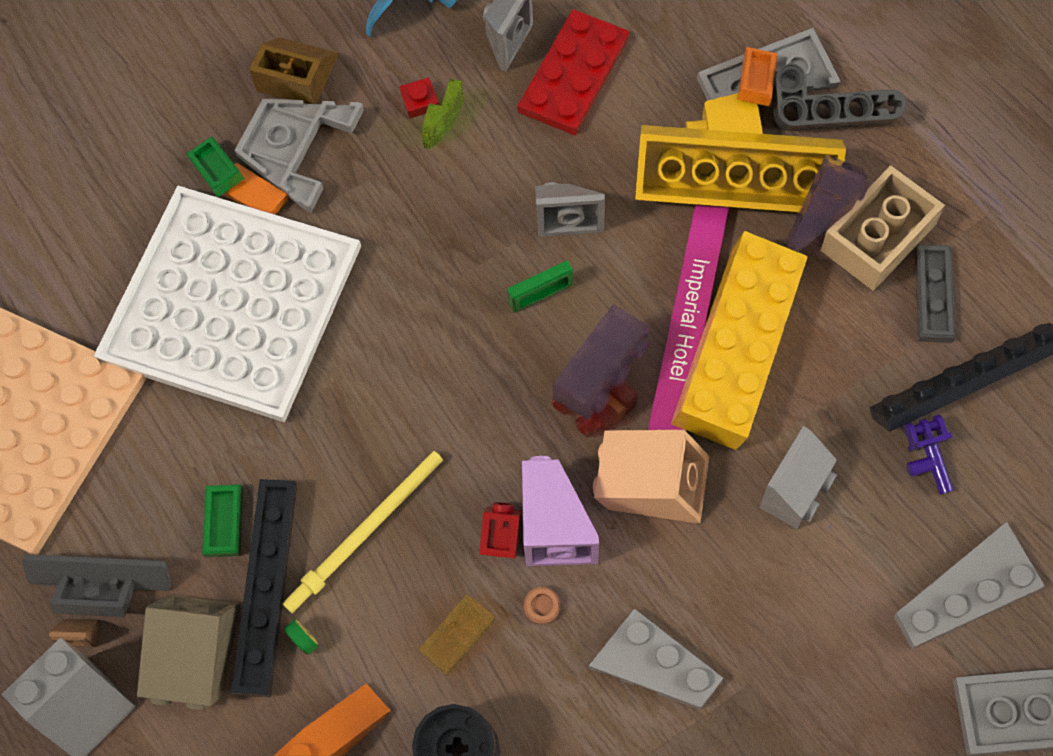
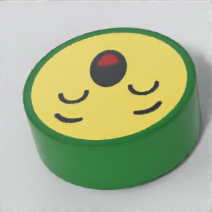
(301, 637)

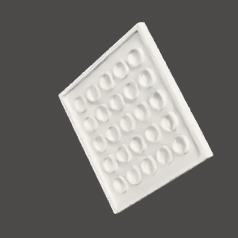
(229, 303)

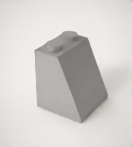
(68, 699)

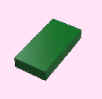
(215, 166)
(540, 286)
(222, 521)

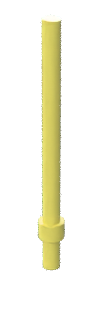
(314, 581)

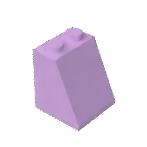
(554, 518)

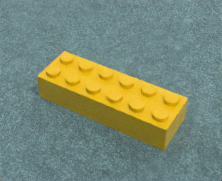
(729, 167)
(739, 341)

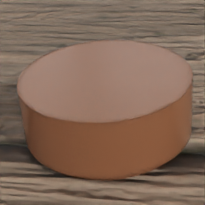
(541, 605)

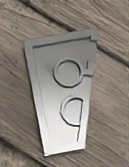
(653, 660)

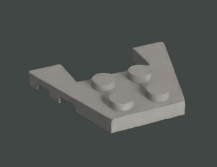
(281, 136)

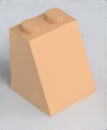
(652, 474)

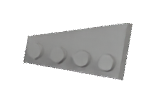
(798, 49)
(977, 585)

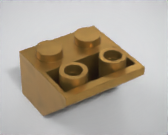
(292, 70)

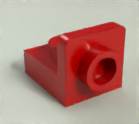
(500, 530)

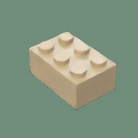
(882, 228)

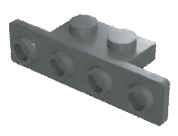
(95, 584)

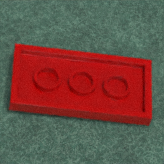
(573, 72)

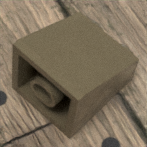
(186, 650)

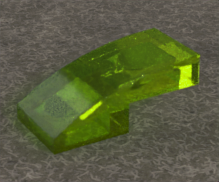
(441, 118)

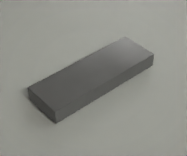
(934, 293)

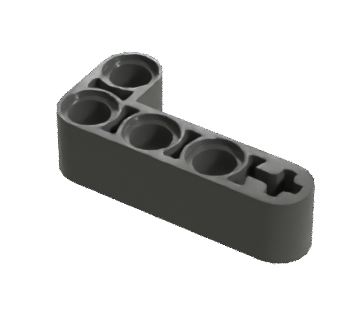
(836, 102)

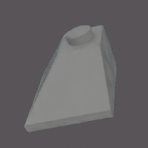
(507, 27)
(568, 210)

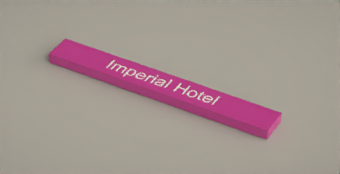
(689, 310)

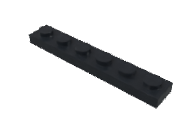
(964, 379)
(264, 589)

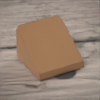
(77, 632)

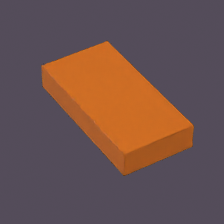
(757, 76)
(257, 193)

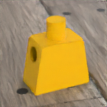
(729, 115)

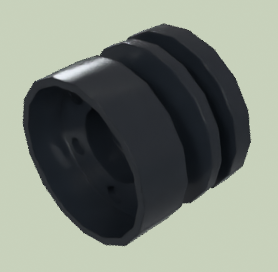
(453, 723)

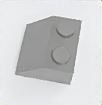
(799, 480)

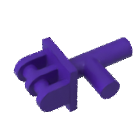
(934, 460)

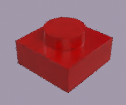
(418, 96)

